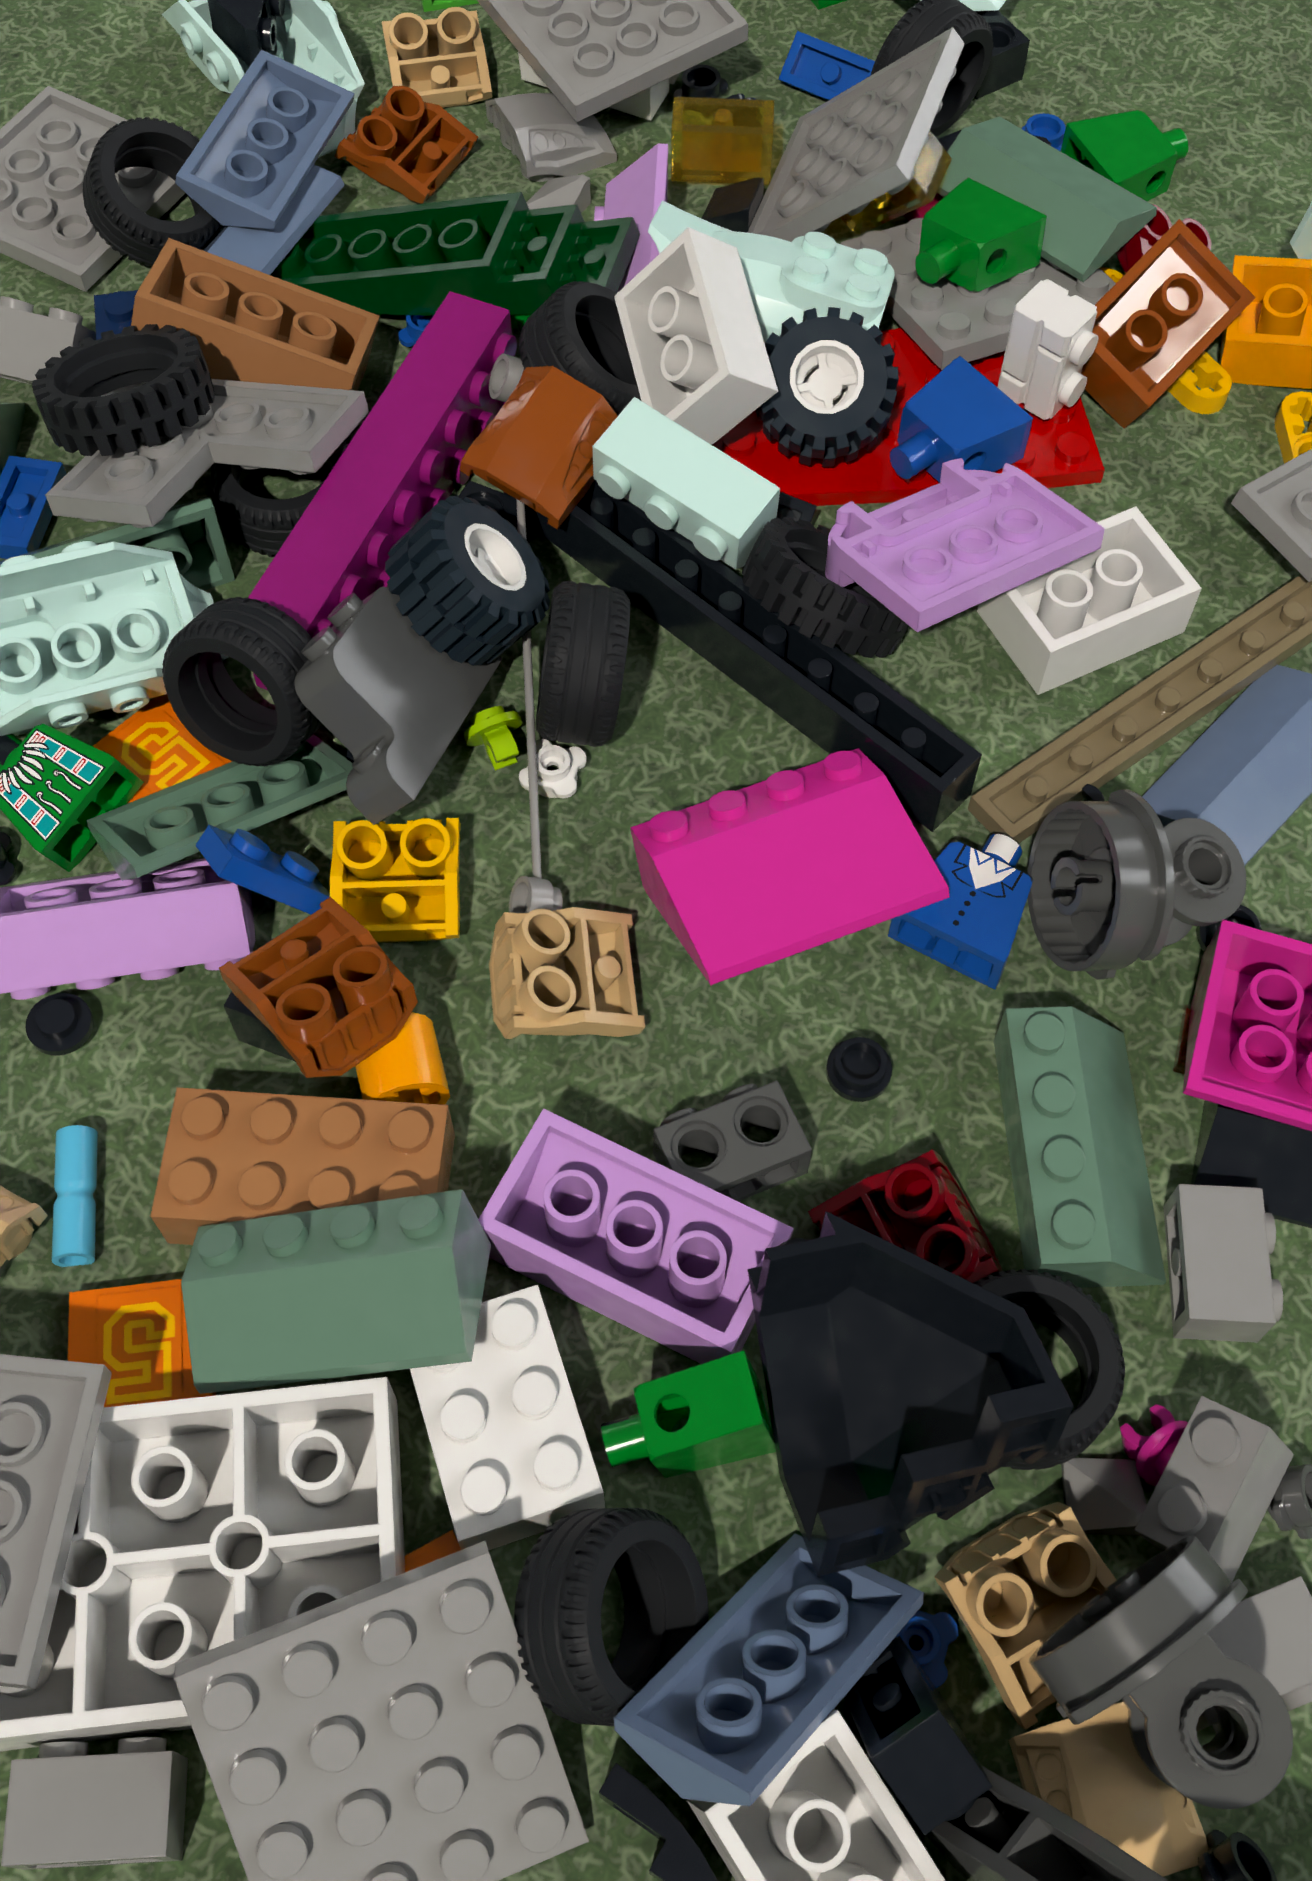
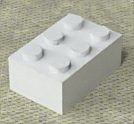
(696, 336)
(1095, 606)
(508, 1428)
(820, 1820)

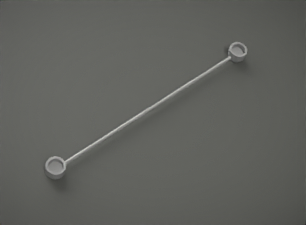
(527, 892)

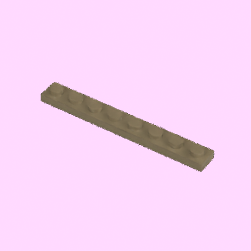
(1148, 713)

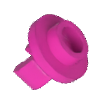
(1153, 1451)

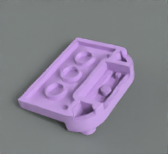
(957, 542)

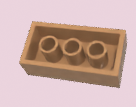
(254, 322)
(287, 1154)

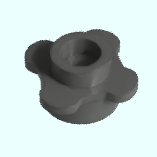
(1293, 1501)

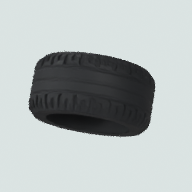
(929, 20)
(117, 220)
(584, 338)
(259, 521)
(583, 664)
(213, 704)
(1091, 1339)
(562, 1604)

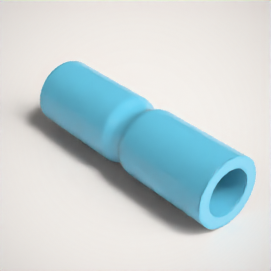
(74, 1207)

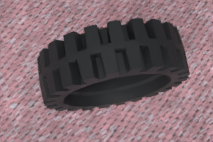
(86, 421)
(790, 579)

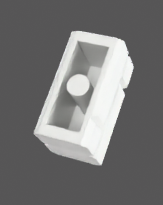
(1048, 349)

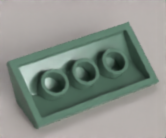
(1084, 210)
(230, 797)

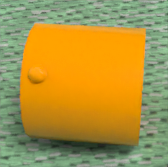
(406, 1067)

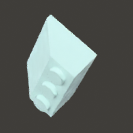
(684, 483)

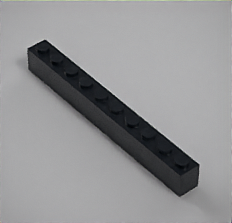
(793, 675)

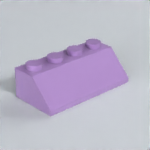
(638, 195)
(108, 927)
(630, 1239)

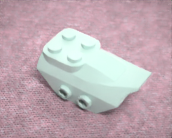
(305, 37)
(796, 274)
(87, 631)

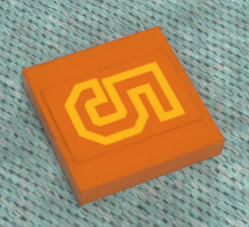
(158, 748)
(138, 1337)

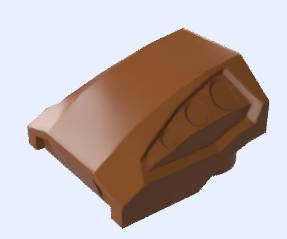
(408, 144)
(542, 442)
(324, 991)

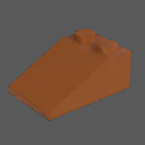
(1159, 322)

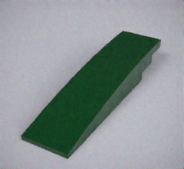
(475, 246)

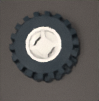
(831, 387)
(467, 581)

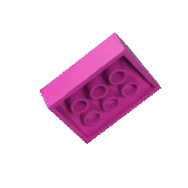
(785, 864)
(1253, 1025)

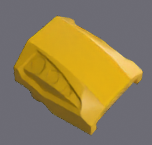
(397, 890)

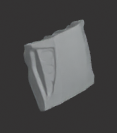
(548, 137)

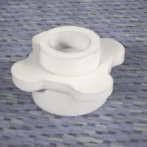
(559, 782)

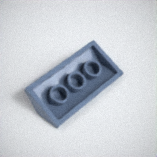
(263, 143)
(266, 248)
(1248, 765)
(763, 1675)

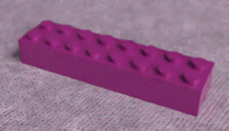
(394, 465)

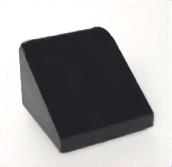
(735, 204)

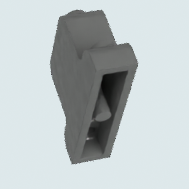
(386, 698)

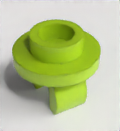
(494, 730)

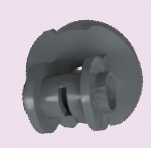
(1125, 886)
(1154, 1653)

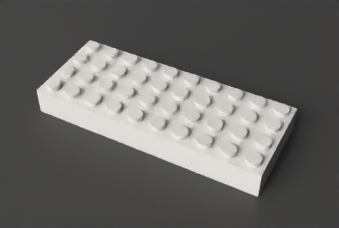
(205, 1531)

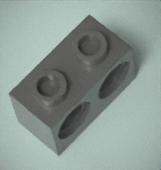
(739, 1164)

